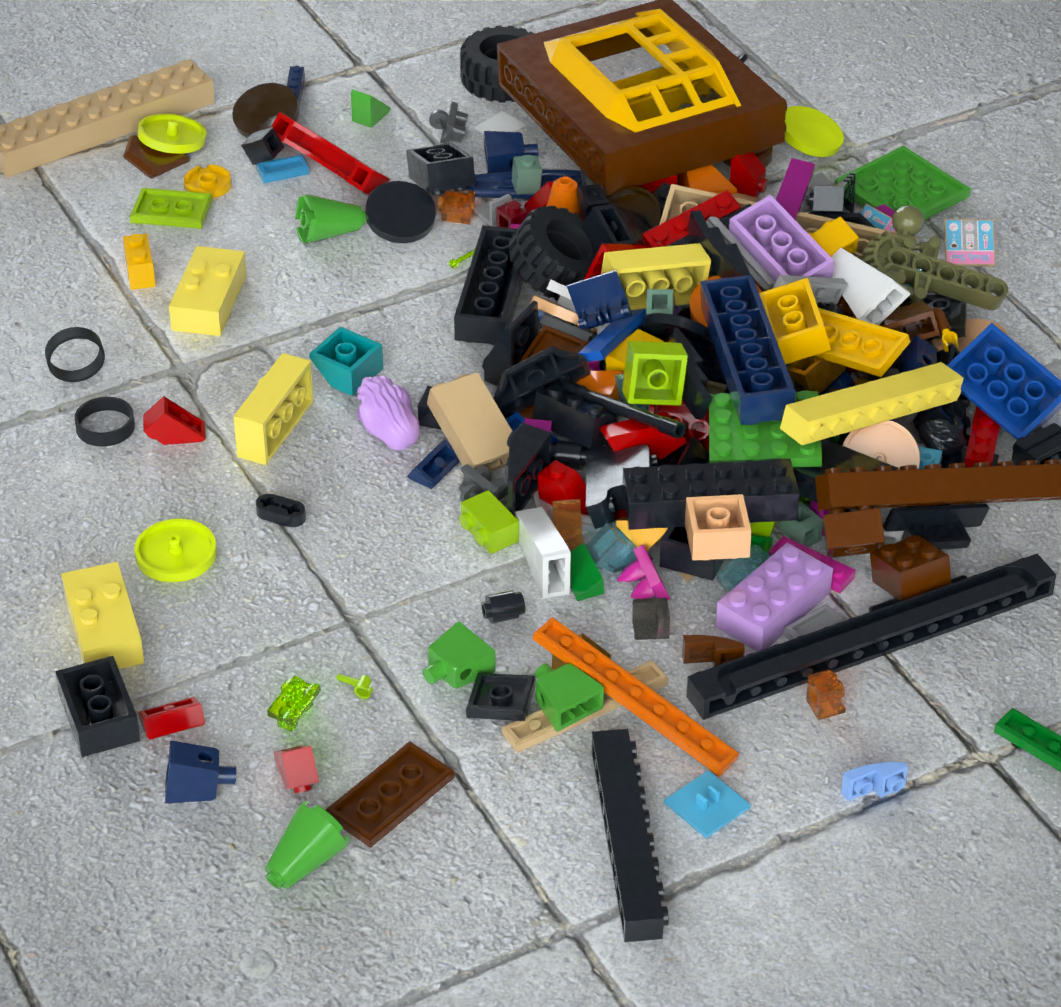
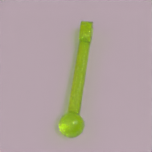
(453, 263)

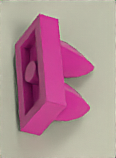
(642, 568)

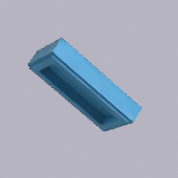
(282, 168)

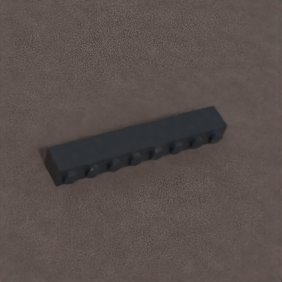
(627, 836)

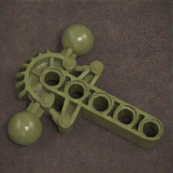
(899, 248)

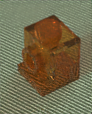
(457, 207)
(825, 694)

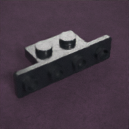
(939, 525)

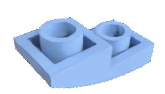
(880, 777)

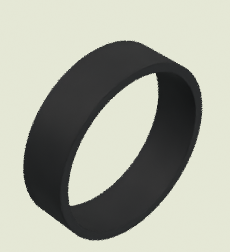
(69, 334)
(105, 438)

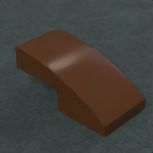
(710, 649)

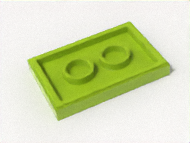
(171, 208)

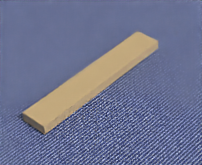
(537, 727)

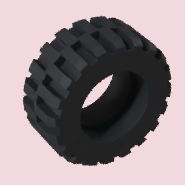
(480, 61)
(551, 247)

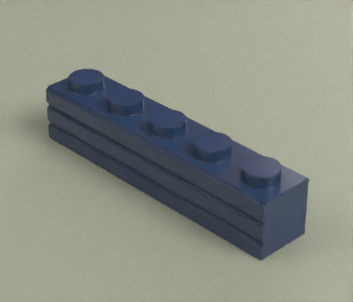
(296, 81)

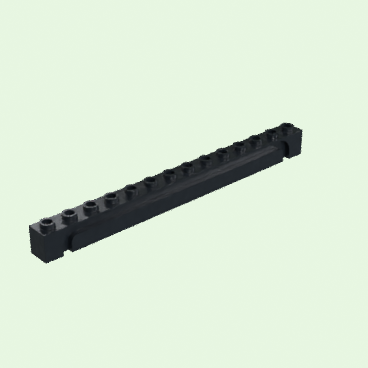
(869, 636)

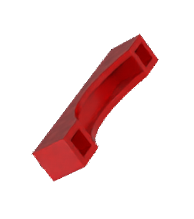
(328, 154)

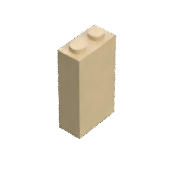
(471, 421)

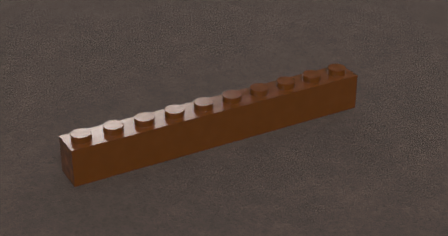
(939, 485)

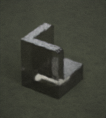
(650, 618)

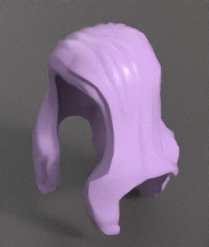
(387, 412)

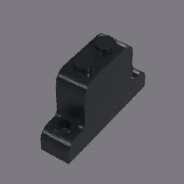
(833, 456)
(605, 479)

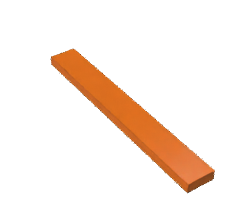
(637, 697)

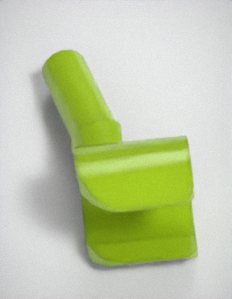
(362, 686)

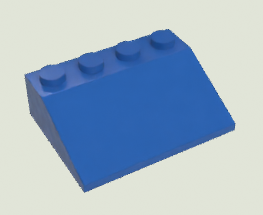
(1007, 383)

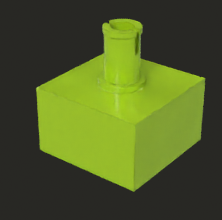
(654, 373)

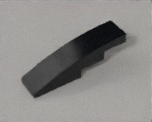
(725, 258)
(694, 391)

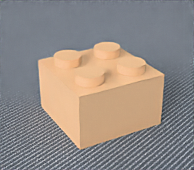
(717, 527)

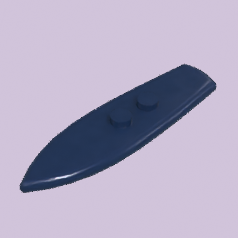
(500, 183)

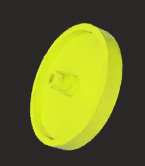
(812, 132)
(171, 133)
(175, 550)

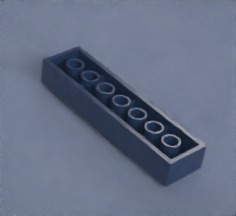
(746, 349)

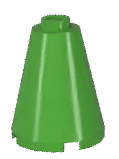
(326, 218)
(305, 845)

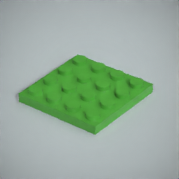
(906, 179)
(762, 441)

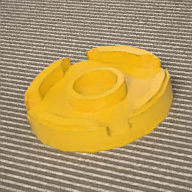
(208, 180)

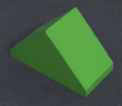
(367, 109)

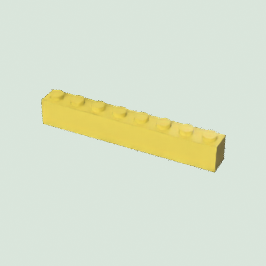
(871, 403)

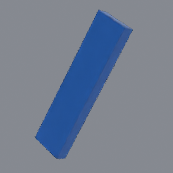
(612, 336)

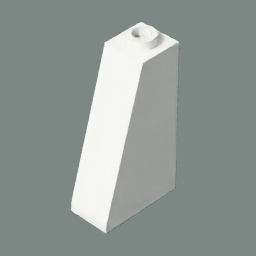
(868, 291)
(545, 552)

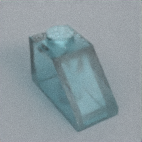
(611, 549)

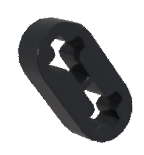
(280, 510)

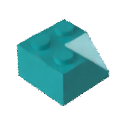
(347, 359)

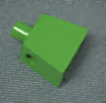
(458, 657)
(567, 694)

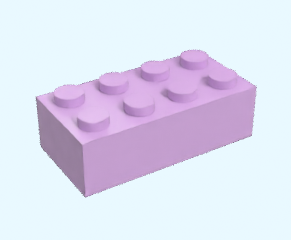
(779, 241)
(773, 597)

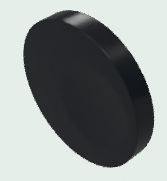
(400, 212)
(662, 324)

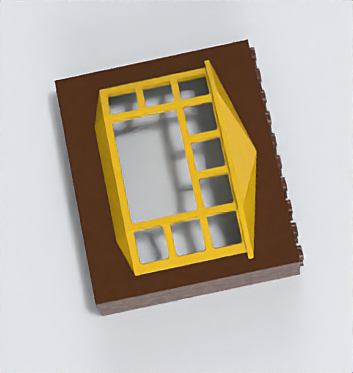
(591, 117)

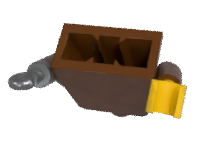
(921, 321)

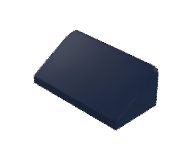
(435, 465)

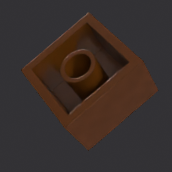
(853, 531)
(910, 567)

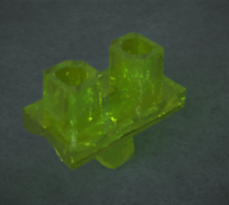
(292, 702)

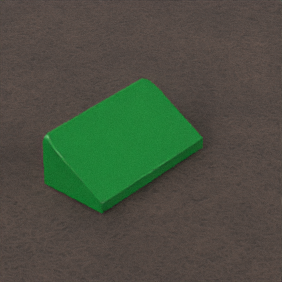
(584, 575)

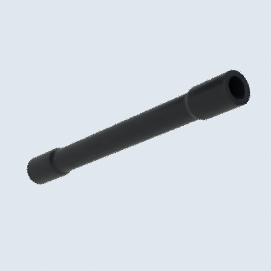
(662, 424)

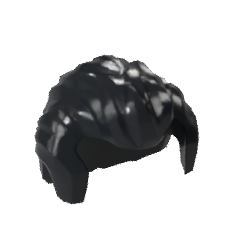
(943, 436)

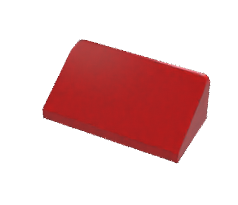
(171, 718)

